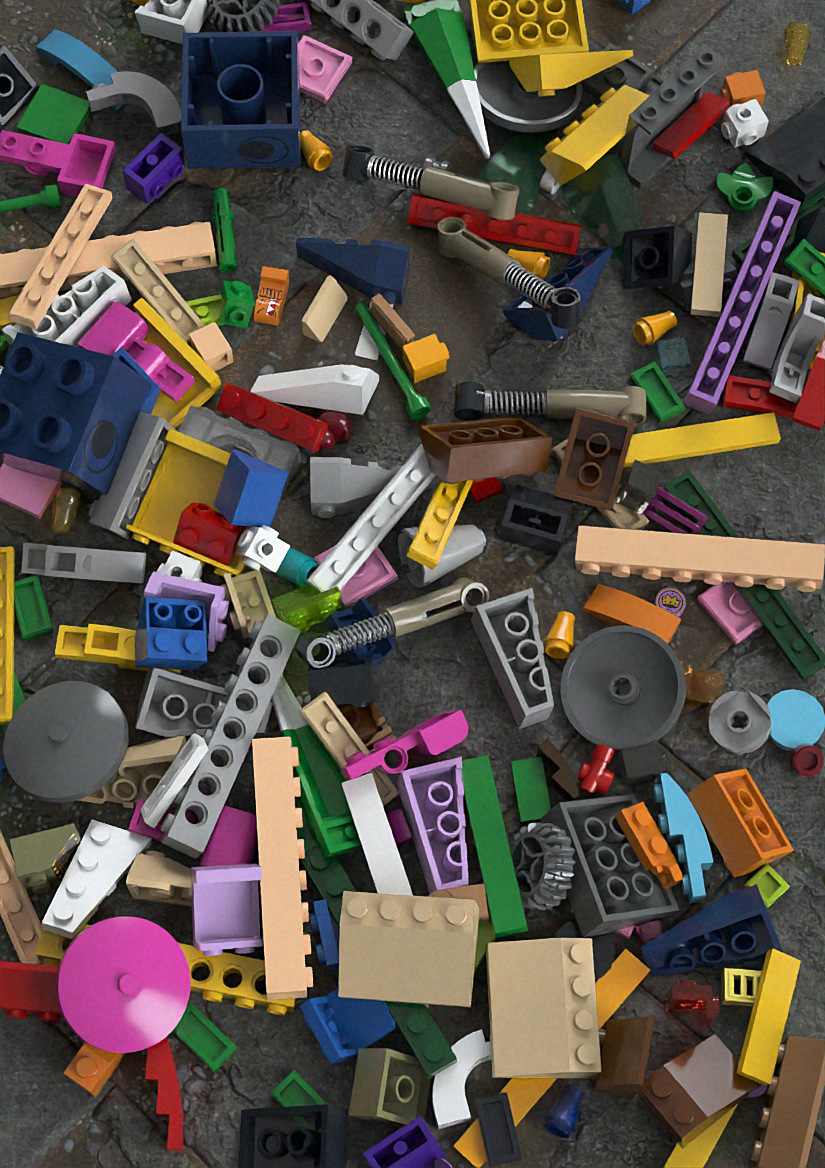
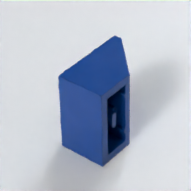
(171, 634)

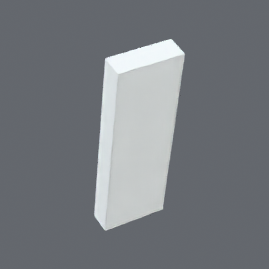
(174, 780)

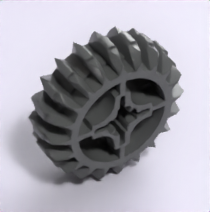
(234, 17)
(542, 865)

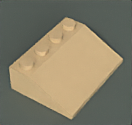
(407, 948)
(543, 1008)

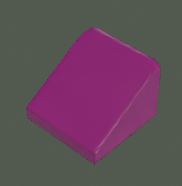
(399, 828)

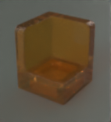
(703, 684)

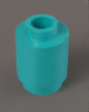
(297, 567)

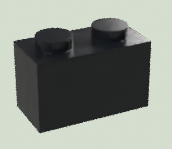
(344, 681)

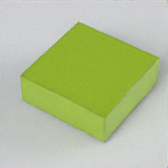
(769, 883)

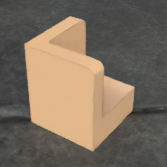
(212, 346)

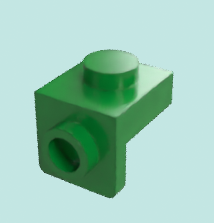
(237, 304)

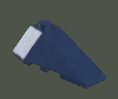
(367, 268)
(579, 274)
(722, 934)

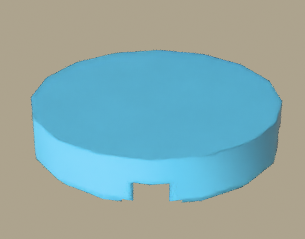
(795, 719)

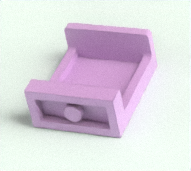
(179, 588)
(226, 908)

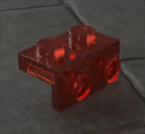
(692, 997)

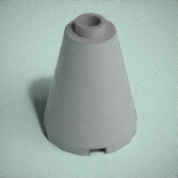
(462, 545)

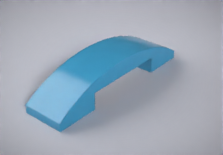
(77, 58)

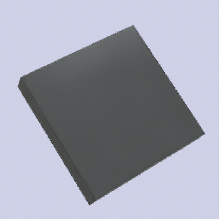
(627, 72)

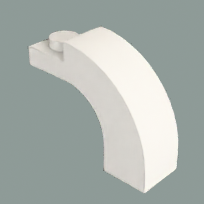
(448, 1088)

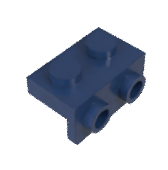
(361, 610)

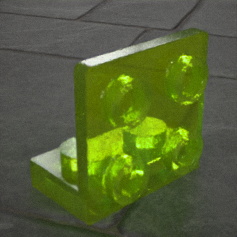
(307, 606)

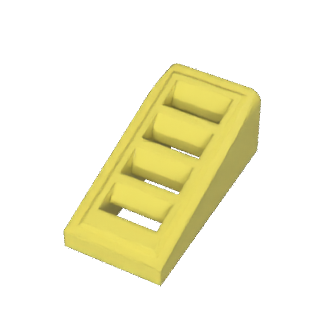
(727, 986)

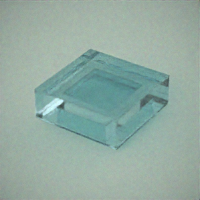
(673, 353)

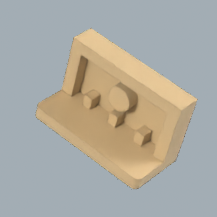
(248, 599)

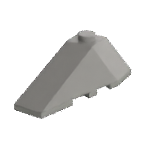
(343, 487)
(182, 706)

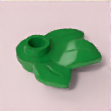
(744, 185)

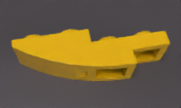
(99, 644)

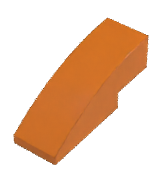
(622, 608)

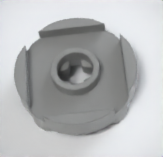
(741, 704)

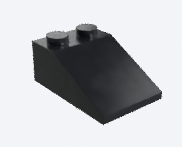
(278, 1141)

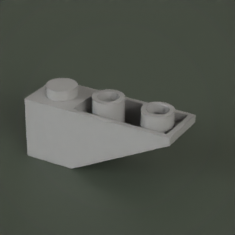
(770, 321)

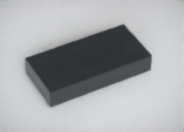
(498, 1129)

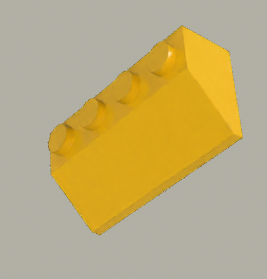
(593, 136)

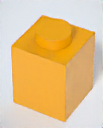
(425, 358)

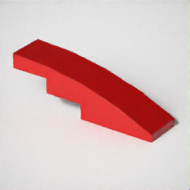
(163, 1071)

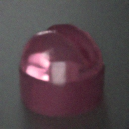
(649, 930)

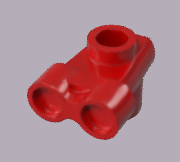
(595, 776)

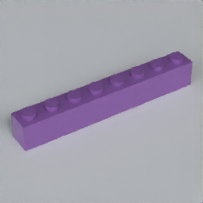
(741, 303)

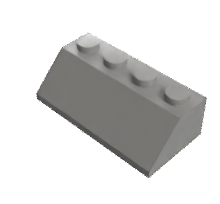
(132, 477)

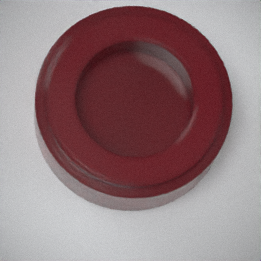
(806, 760)

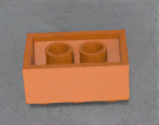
(739, 822)

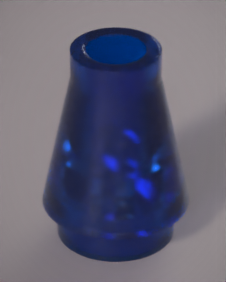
(563, 1115)

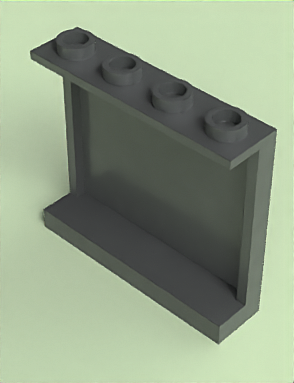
(661, 111)

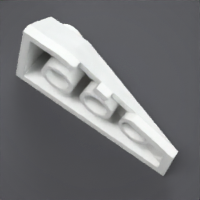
(330, 387)

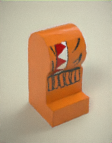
(271, 295)

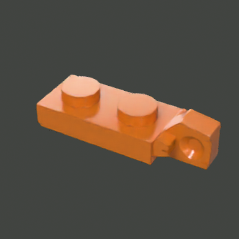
(649, 844)

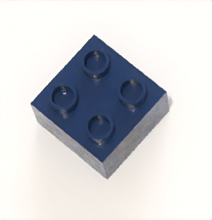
(241, 99)
(67, 411)

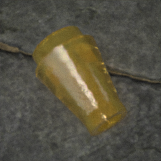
(796, 42)
(64, 509)

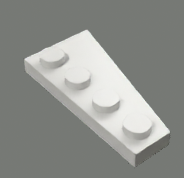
(91, 876)

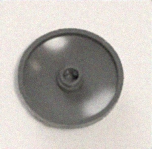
(510, 106)
(623, 687)
(65, 741)

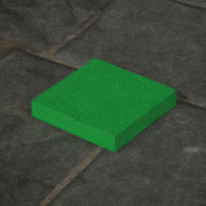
(54, 115)

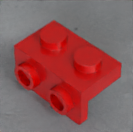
(207, 533)

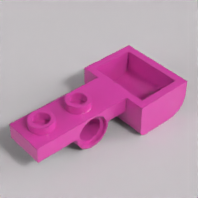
(78, 164)
(126, 329)
(425, 739)
(230, 843)

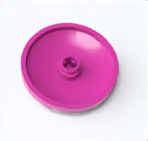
(123, 984)

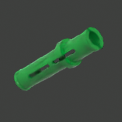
(223, 220)

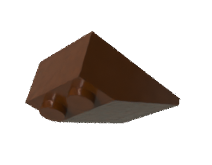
(594, 459)
(623, 1056)
(695, 1089)

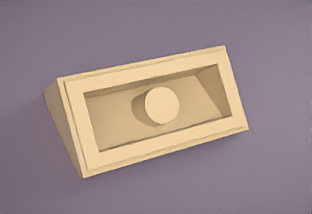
(323, 310)

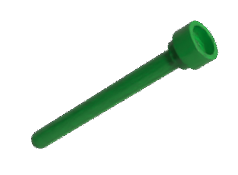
(48, 197)
(417, 406)

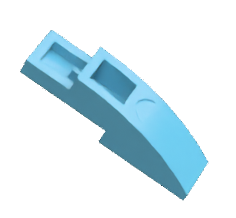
(683, 825)

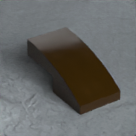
(563, 779)

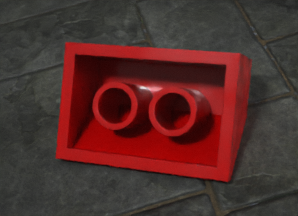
(29, 991)

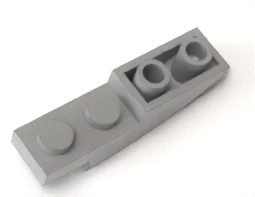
(83, 563)

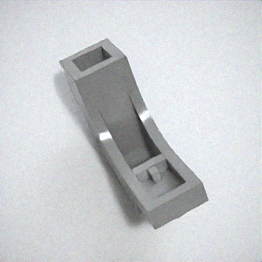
(140, 91)
(798, 349)

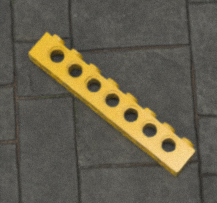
(252, 970)

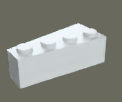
(171, 18)
(77, 310)

